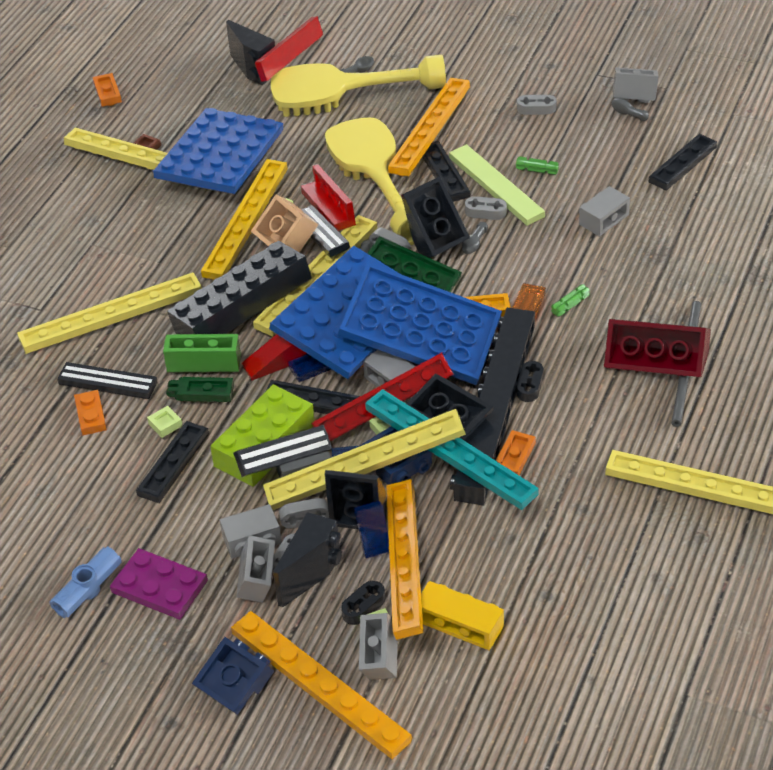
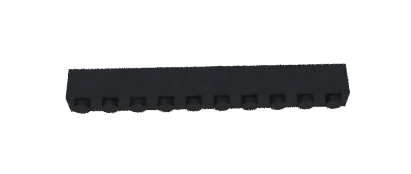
(499, 391)

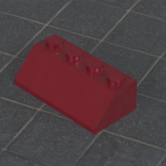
(657, 347)

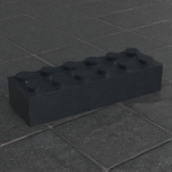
(241, 292)

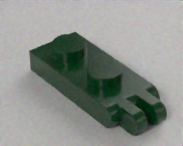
(201, 389)

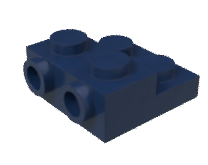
(405, 468)
(233, 674)

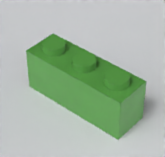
(202, 353)

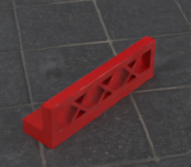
(329, 199)

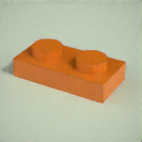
(107, 89)
(90, 412)
(516, 451)

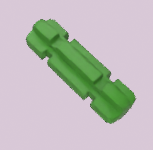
(537, 165)
(570, 300)

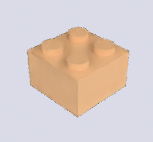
(284, 223)

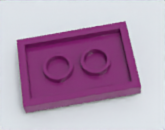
(159, 583)

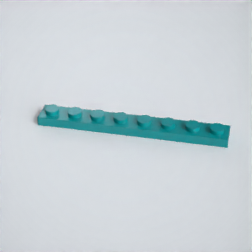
(458, 453)

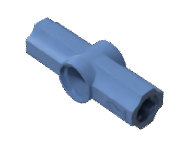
(85, 582)

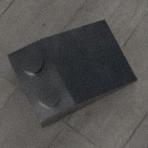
(247, 47)
(433, 218)
(443, 396)
(350, 491)
(307, 558)

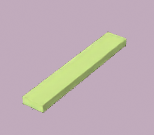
(497, 184)

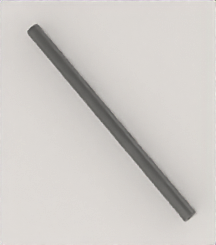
(683, 380)

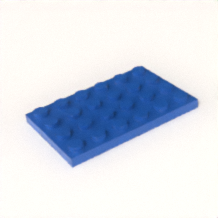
(219, 150)
(317, 314)
(420, 322)

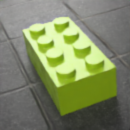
(269, 418)

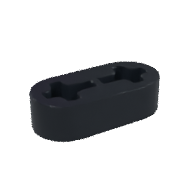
(534, 382)
(360, 600)

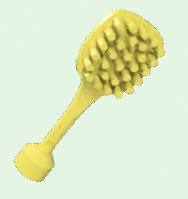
(323, 83)
(368, 148)

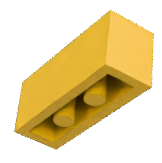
(461, 615)

